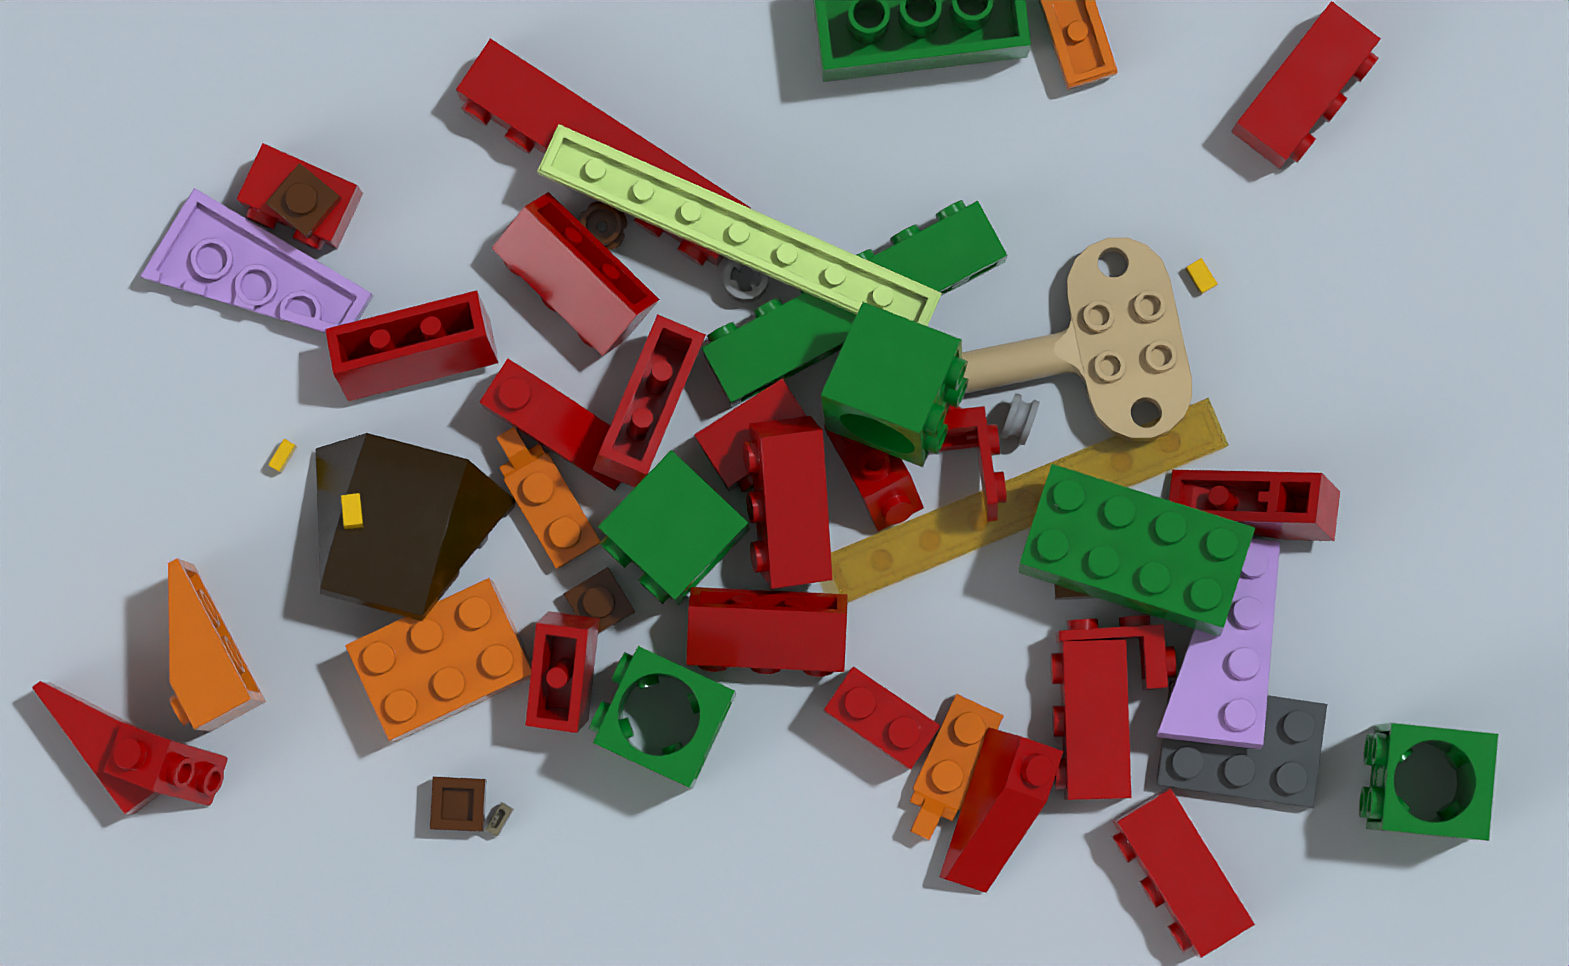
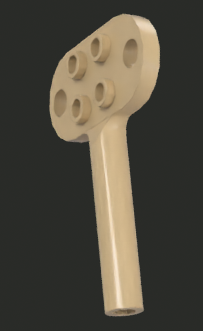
(1118, 341)

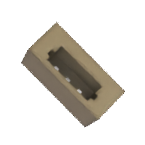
(499, 819)

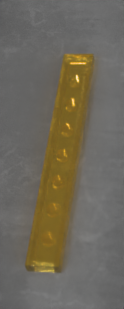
(963, 524)

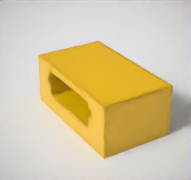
(1201, 276)
(282, 455)
(352, 511)

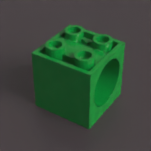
(894, 385)
(672, 529)
(708, 699)
(1467, 752)

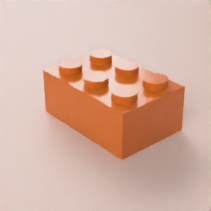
(440, 664)

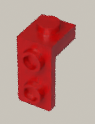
(970, 430)
(881, 481)
(1156, 659)
(165, 765)

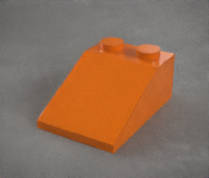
(204, 661)

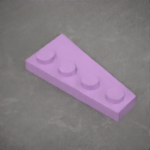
(243, 265)
(1226, 677)

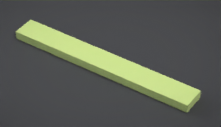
(731, 228)

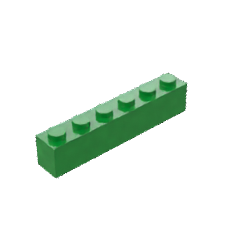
(808, 329)

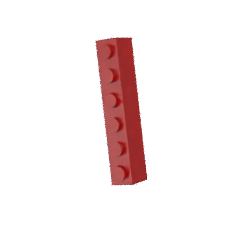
(532, 106)

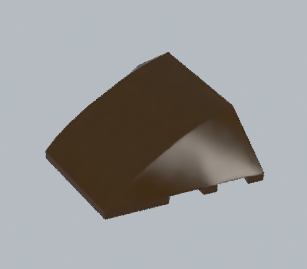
(419, 522)

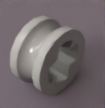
(732, 286)
(1019, 419)

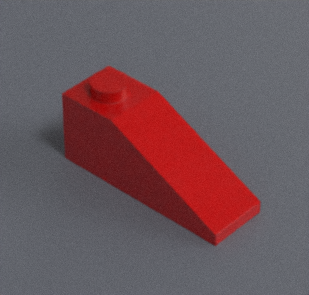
(548, 418)
(1273, 502)
(93, 735)
(999, 807)

